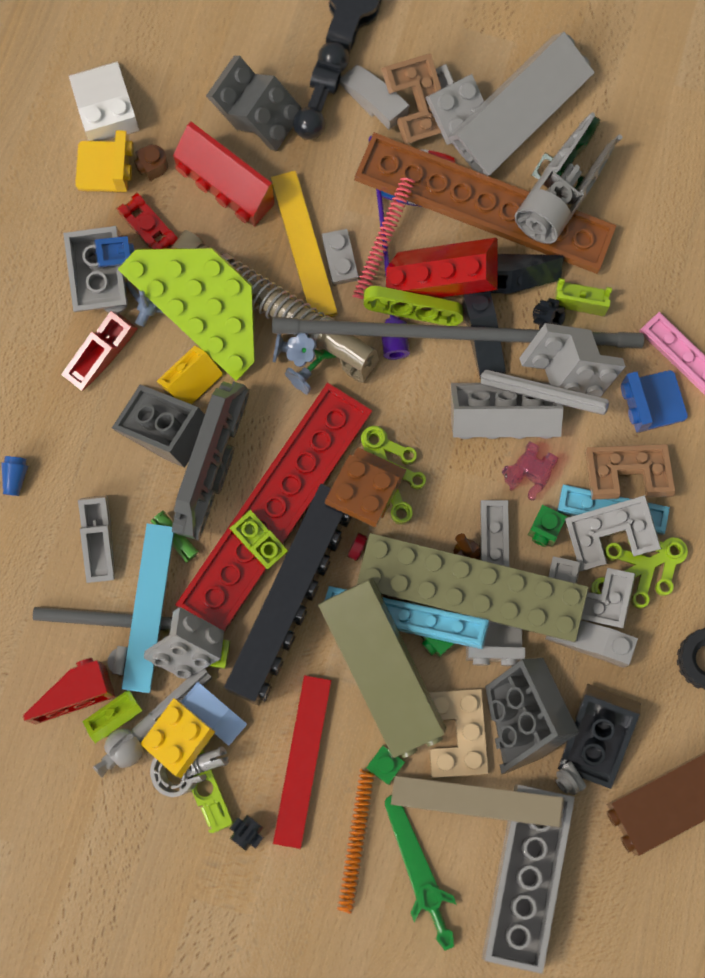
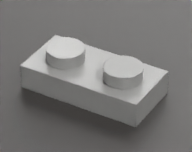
(340, 257)

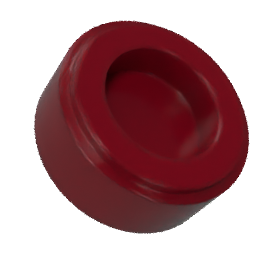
(357, 546)

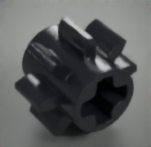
(549, 313)
(246, 833)

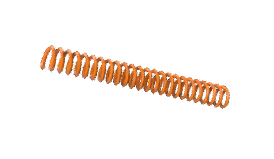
(356, 839)

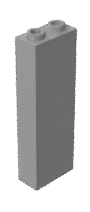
(521, 104)

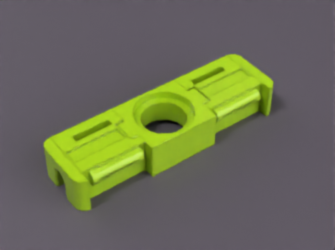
(214, 805)

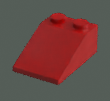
(75, 690)

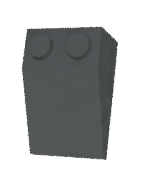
(161, 424)

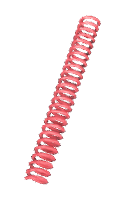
(382, 237)

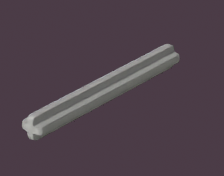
(545, 392)

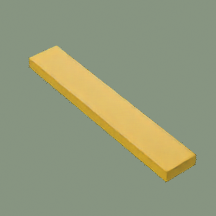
(303, 243)

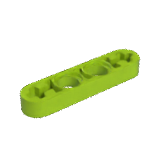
(383, 300)

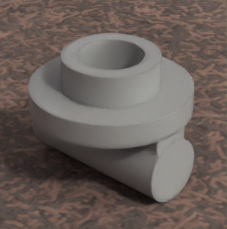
(117, 660)
(569, 779)

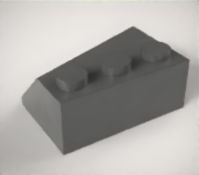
(528, 714)

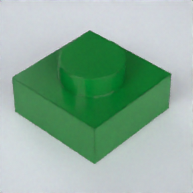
(384, 765)

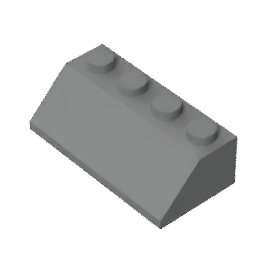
(500, 413)

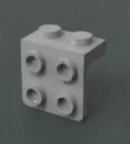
(500, 645)
(189, 647)

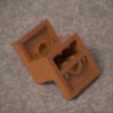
(365, 487)

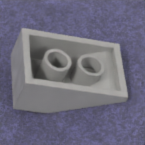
(89, 285)

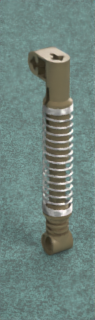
(355, 355)

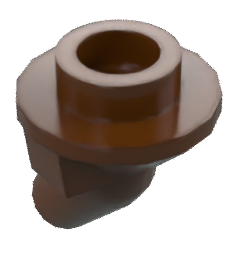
(466, 547)

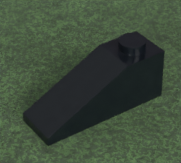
(480, 312)

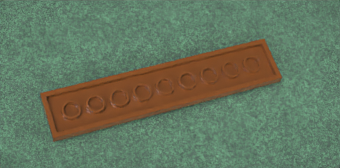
(476, 200)

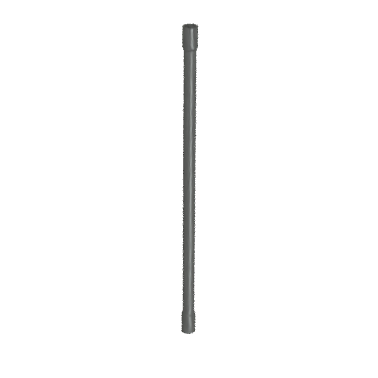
(290, 325)

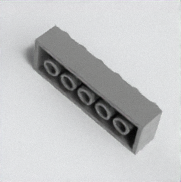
(526, 890)

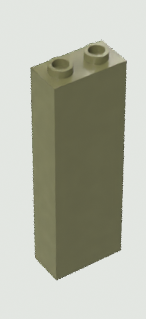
(383, 669)

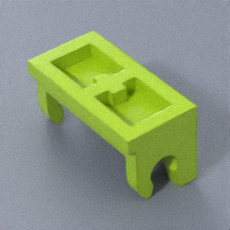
(583, 298)

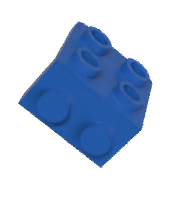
(653, 400)

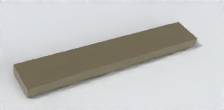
(478, 801)

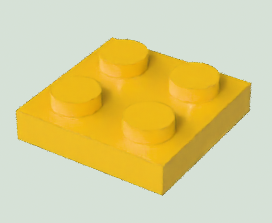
(177, 738)

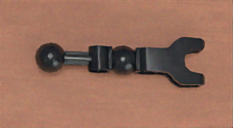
(333, 59)

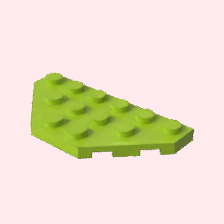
(202, 298)

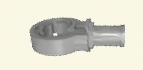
(201, 764)

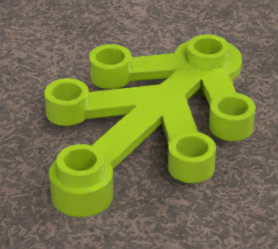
(394, 448)
(645, 567)

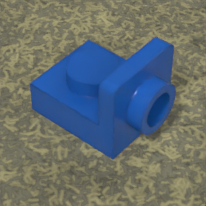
(113, 251)

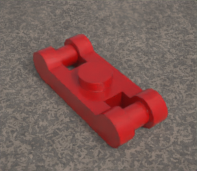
(147, 224)

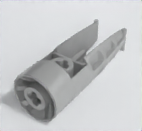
(545, 211)

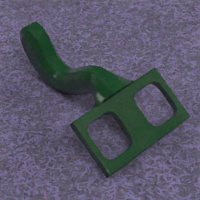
(581, 145)

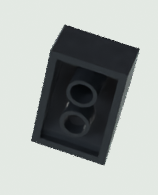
(604, 734)

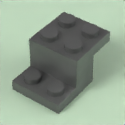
(254, 102)

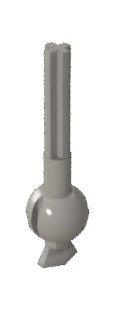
(124, 746)

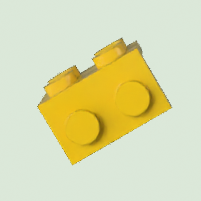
(104, 164)

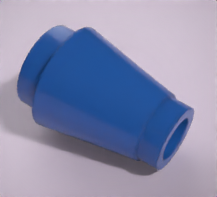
(13, 474)

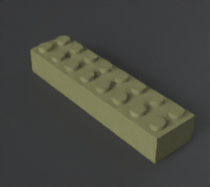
(474, 587)

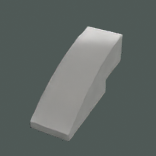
(374, 97)
(96, 538)

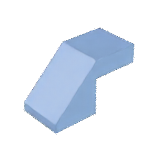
(214, 713)

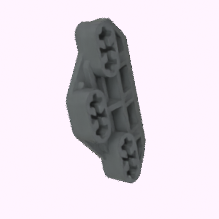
(209, 459)

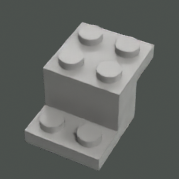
(572, 359)

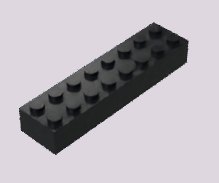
(287, 600)

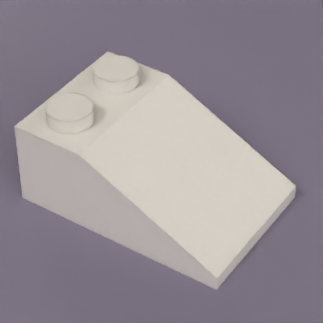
(103, 102)

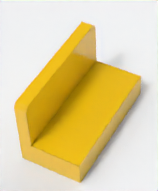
(190, 376)

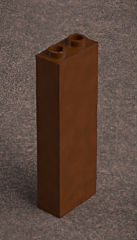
(661, 807)

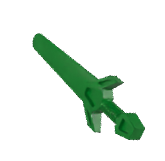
(420, 875)

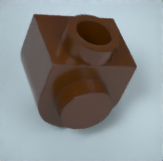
(151, 161)

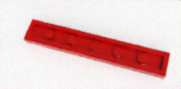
(302, 762)

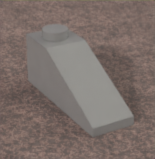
(601, 643)

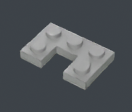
(626, 516)
(613, 603)

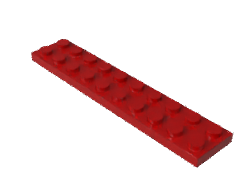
(278, 502)

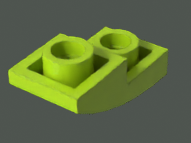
(258, 539)

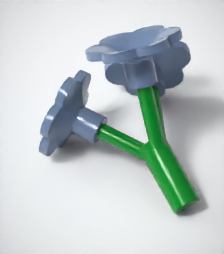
(300, 350)

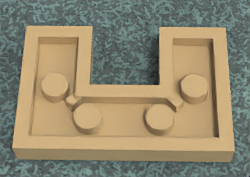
(471, 753)

